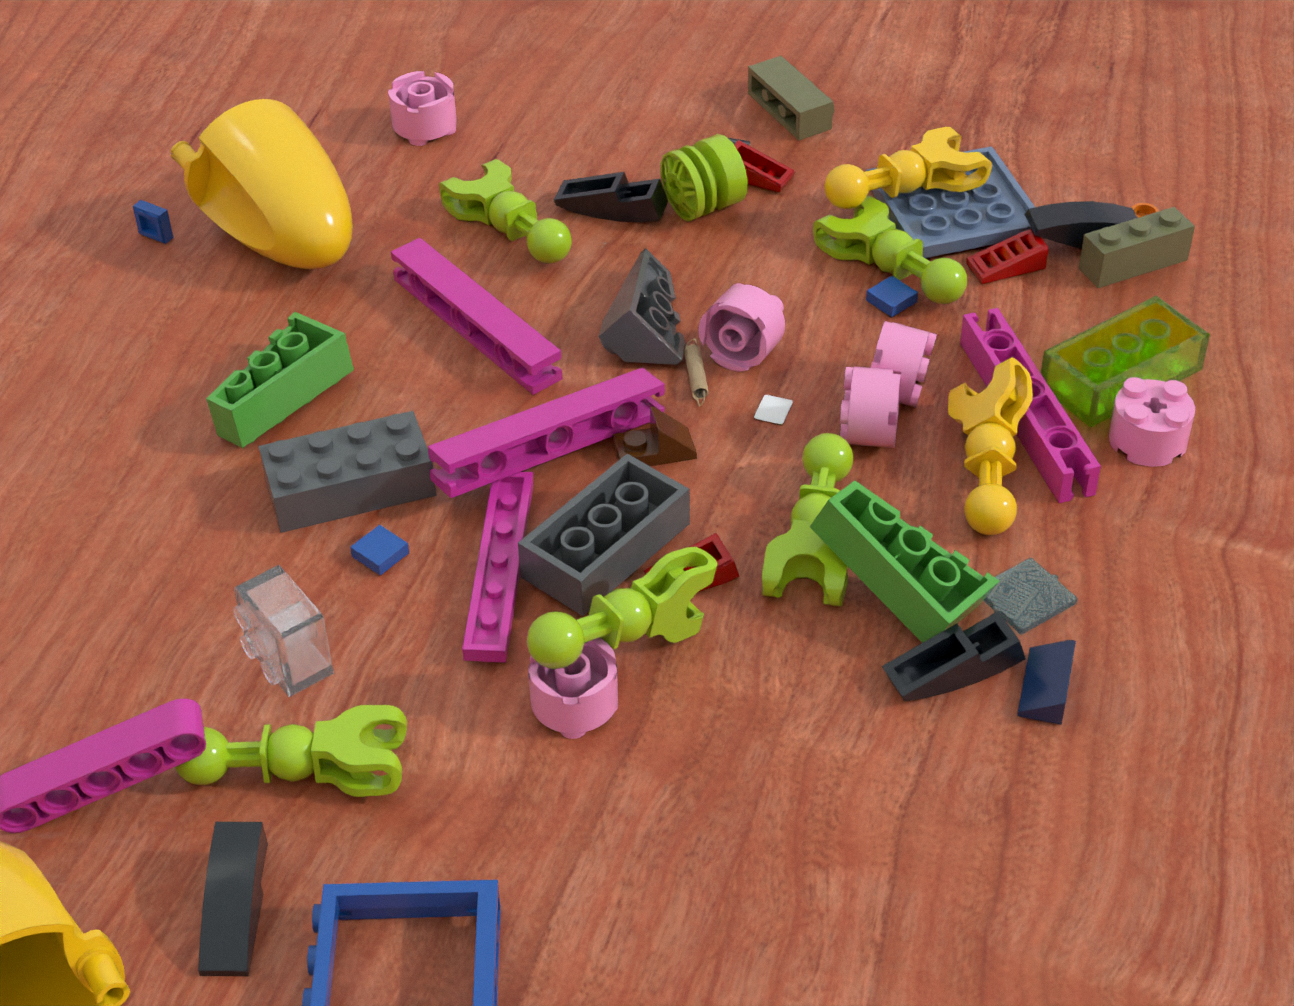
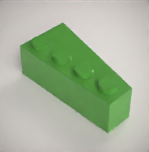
(279, 379)
(901, 562)

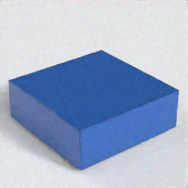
(153, 221)
(891, 296)
(379, 550)

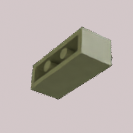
(790, 97)
(1136, 247)

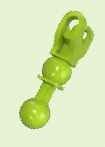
(510, 212)
(876, 240)
(800, 550)
(651, 607)
(337, 752)

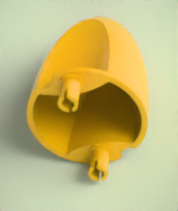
(269, 185)
(44, 950)

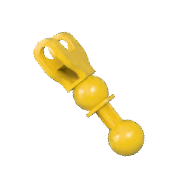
(928, 164)
(991, 423)

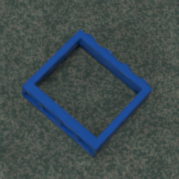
(407, 900)

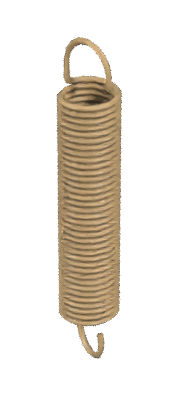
(696, 372)

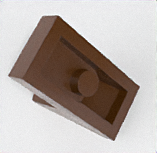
(660, 444)

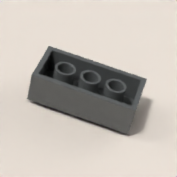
(347, 471)
(604, 533)

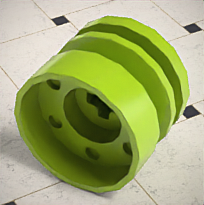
(703, 177)

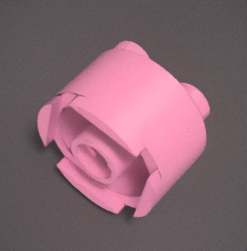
(422, 107)
(742, 327)
(903, 350)
(870, 406)
(1151, 421)
(577, 695)

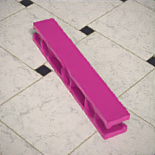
(477, 316)
(1045, 427)
(544, 432)

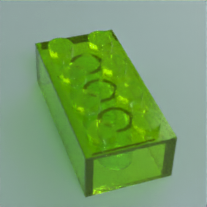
(1140, 343)

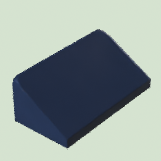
(1047, 681)

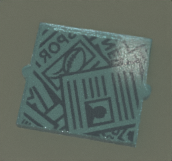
(1029, 596)

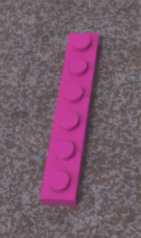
(498, 570)

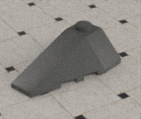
(641, 318)

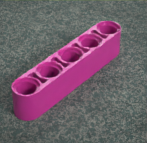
(101, 765)

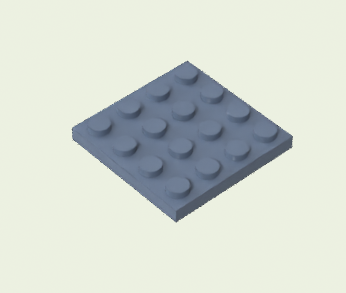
(964, 219)

